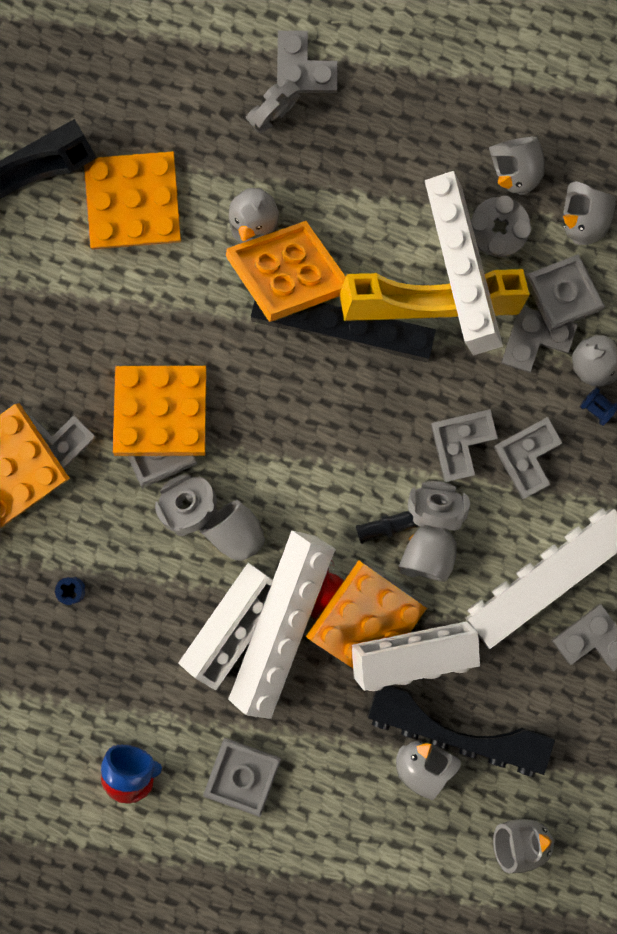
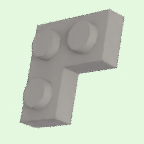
(292, 64)
(530, 332)
(455, 436)
(68, 440)
(520, 453)
(591, 631)

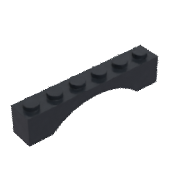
(51, 155)
(384, 334)
(520, 747)

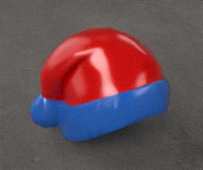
(128, 773)

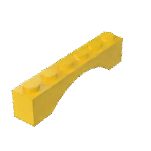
(376, 297)

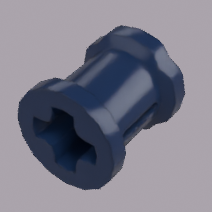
(603, 415)
(60, 590)

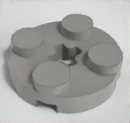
(278, 103)
(517, 229)
(426, 511)
(197, 514)

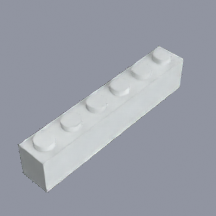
(463, 263)
(547, 580)
(281, 624)

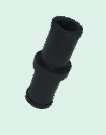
(385, 527)

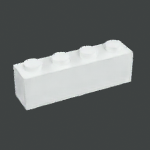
(228, 629)
(415, 656)

